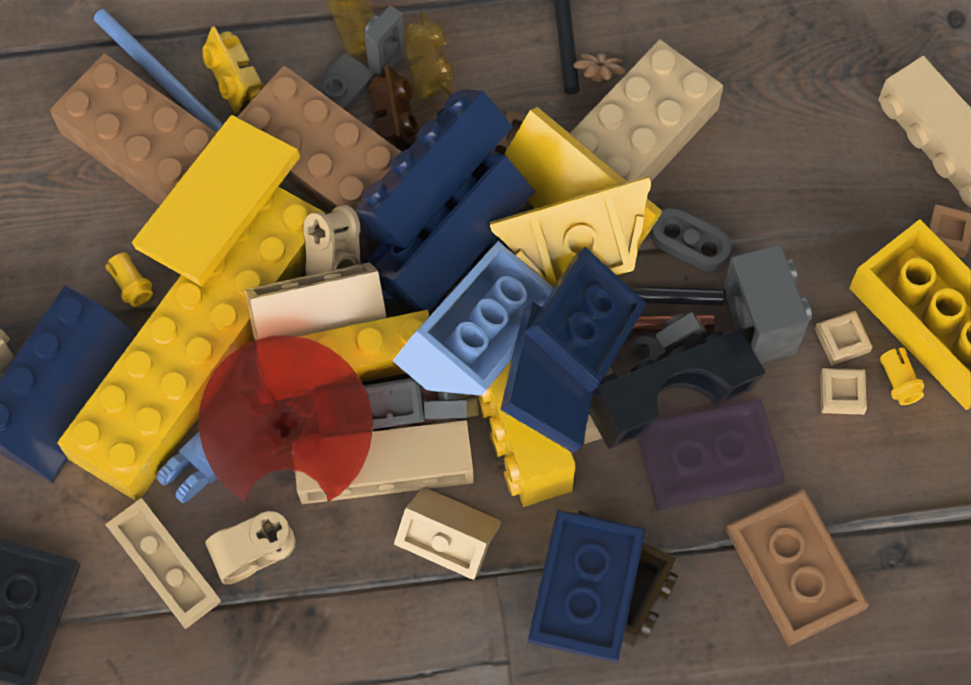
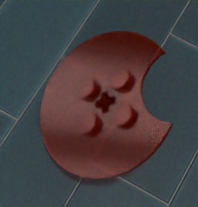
(285, 408)

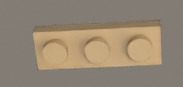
(163, 563)

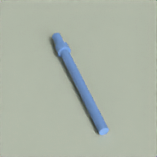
(156, 70)

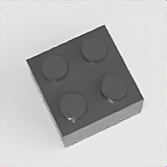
(766, 302)

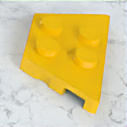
(601, 220)

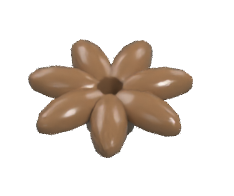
(600, 67)

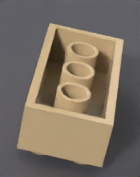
(650, 113)

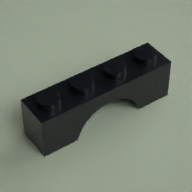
(716, 368)

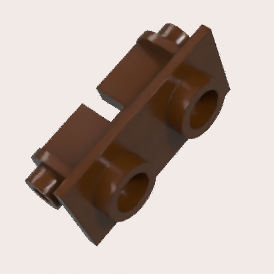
(392, 96)

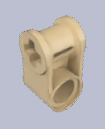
(330, 245)
(246, 547)

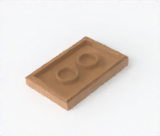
(796, 567)

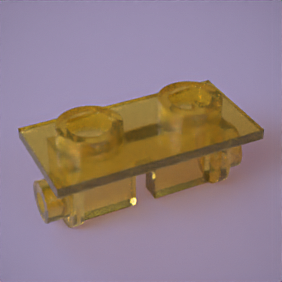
(351, 21)
(426, 43)

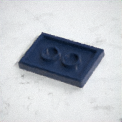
(586, 319)
(545, 393)
(587, 586)

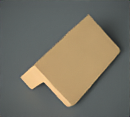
(446, 532)

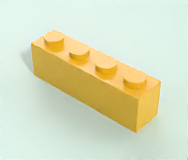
(372, 344)

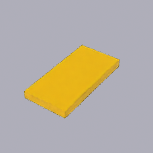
(562, 166)
(216, 200)

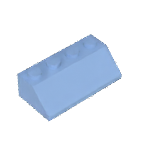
(475, 327)

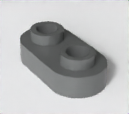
(692, 239)

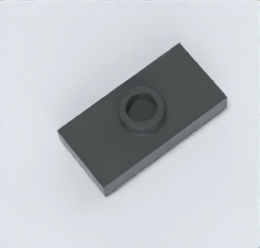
(345, 81)
(396, 403)

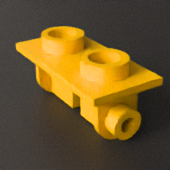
(224, 56)

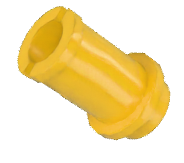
(134, 287)
(905, 385)

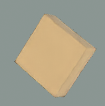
(843, 338)
(843, 391)

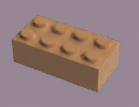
(131, 128)
(335, 148)

